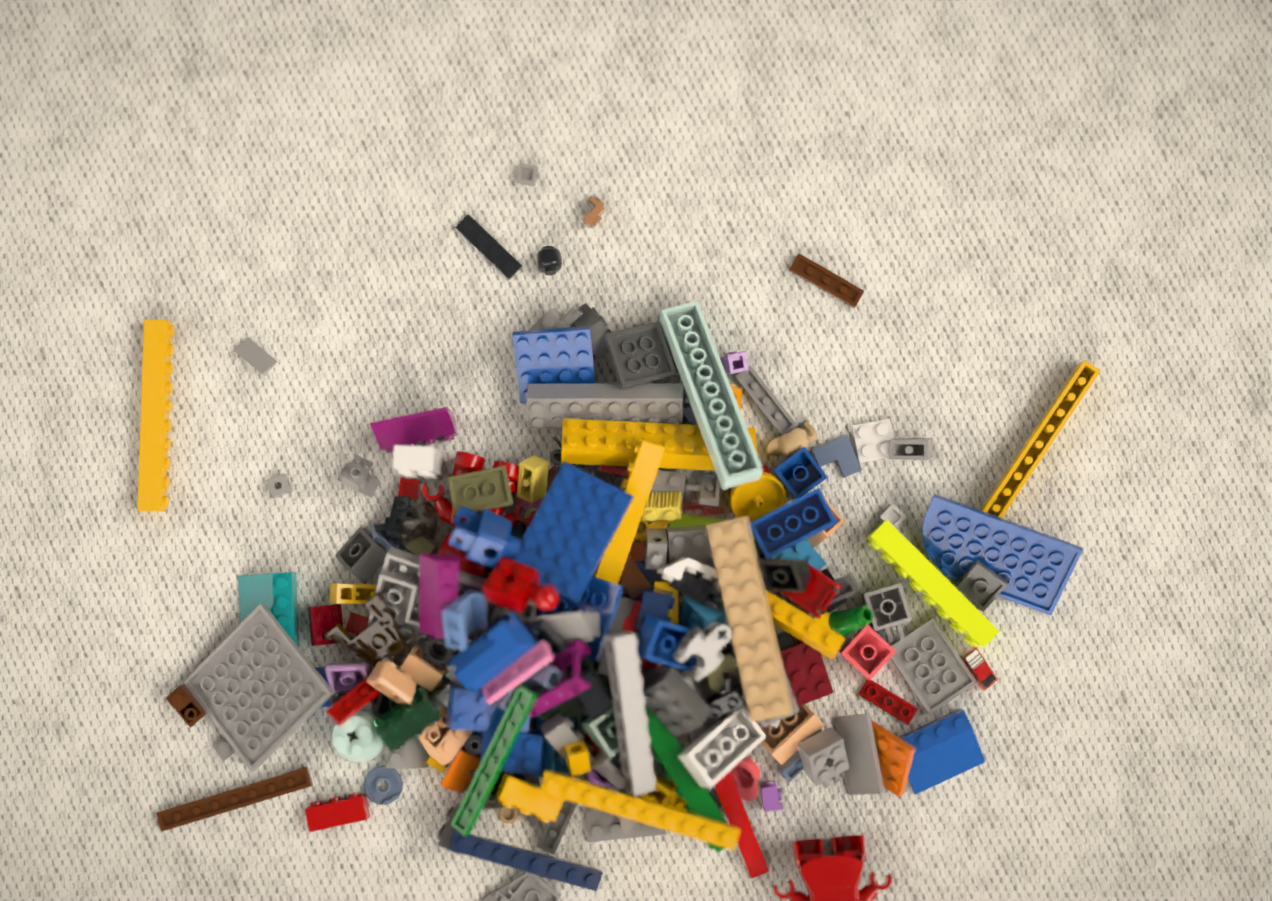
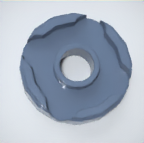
(382, 773)

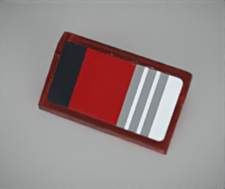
(979, 668)

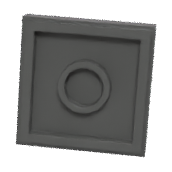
(981, 585)

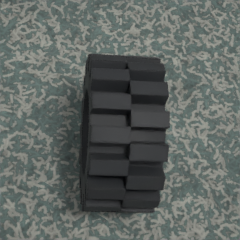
(433, 654)

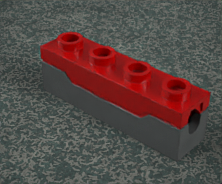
(624, 620)

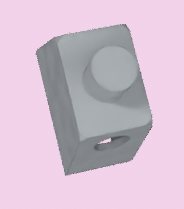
(655, 551)

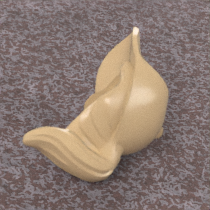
(792, 442)

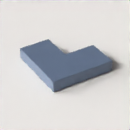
(840, 451)

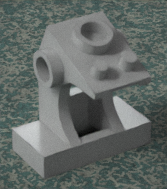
(357, 477)

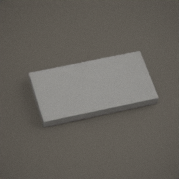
(862, 755)

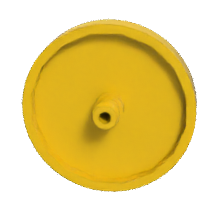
(757, 497)

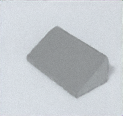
(256, 356)

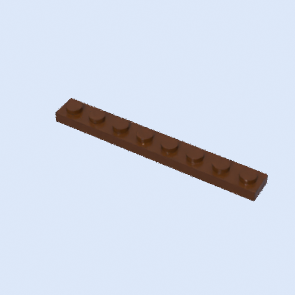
(234, 799)

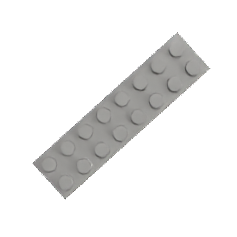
(641, 403)

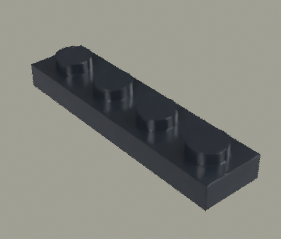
(488, 247)

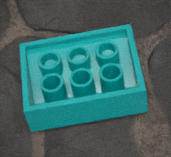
(279, 595)

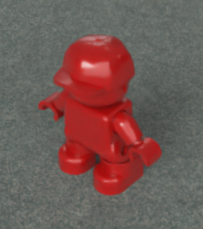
(464, 464)
(832, 876)

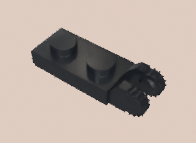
(696, 589)

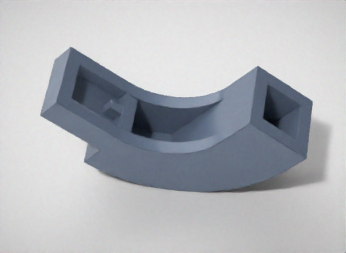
(546, 676)

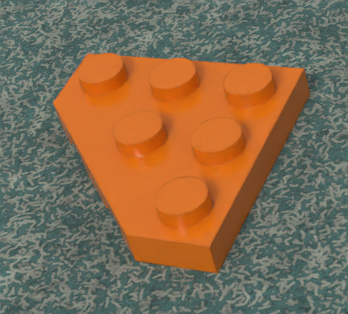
(894, 759)

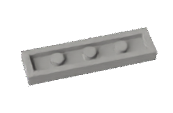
(766, 401)

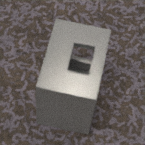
(285, 489)

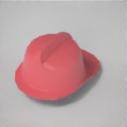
(745, 777)

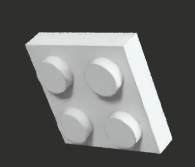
(873, 440)

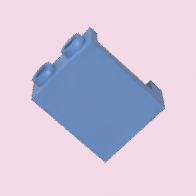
(464, 617)

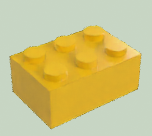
(528, 798)

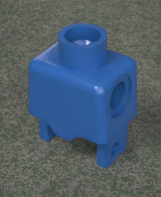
(485, 538)

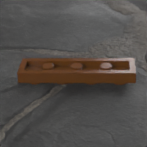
(826, 280)

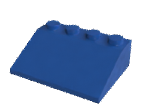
(942, 750)

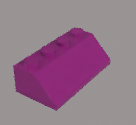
(437, 589)

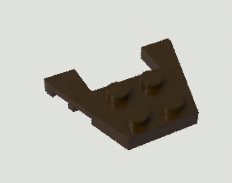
(378, 640)

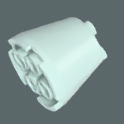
(368, 742)

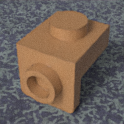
(594, 215)

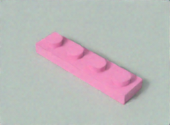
(517, 672)

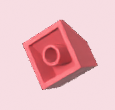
(867, 652)

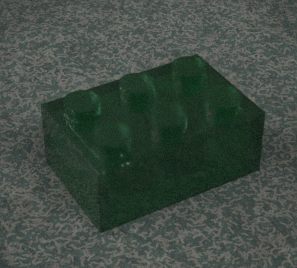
(407, 720)

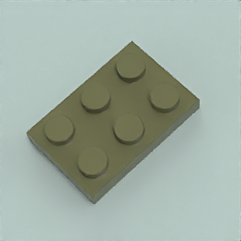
(481, 490)

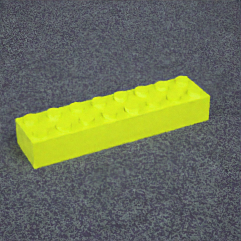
(932, 584)

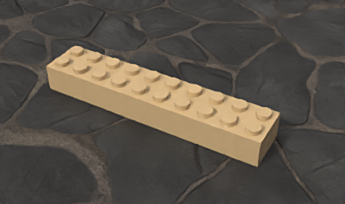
(750, 619)

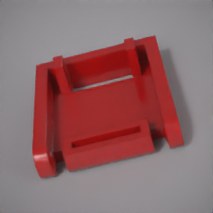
(817, 594)

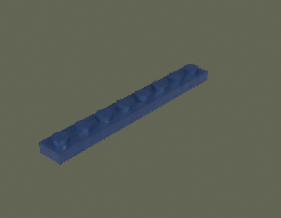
(525, 860)

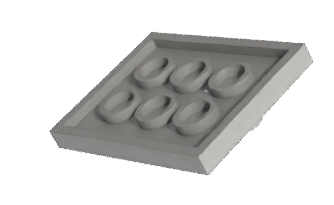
(931, 666)

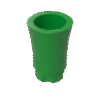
(850, 620)

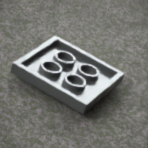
(640, 355)

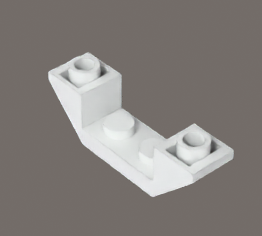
(674, 571)

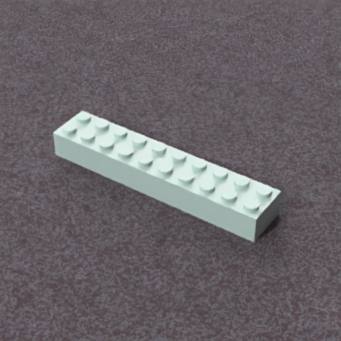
(710, 395)

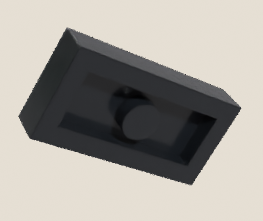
(544, 632)

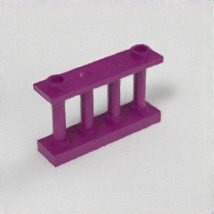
(565, 688)

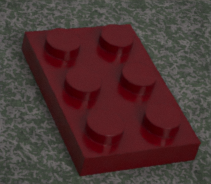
(805, 673)

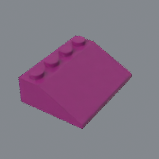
(415, 429)

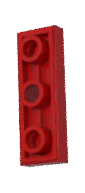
(877, 695)

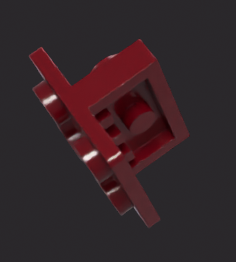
(322, 620)

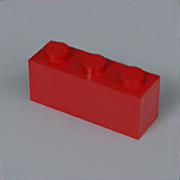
(337, 812)

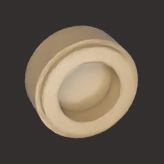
(508, 815)

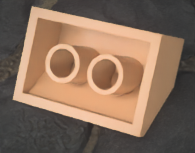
(791, 730)

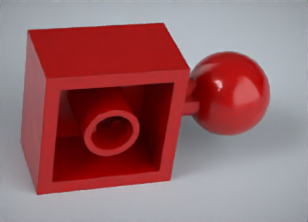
(514, 585)

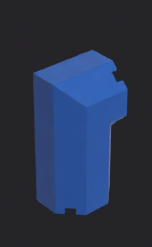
(492, 652)

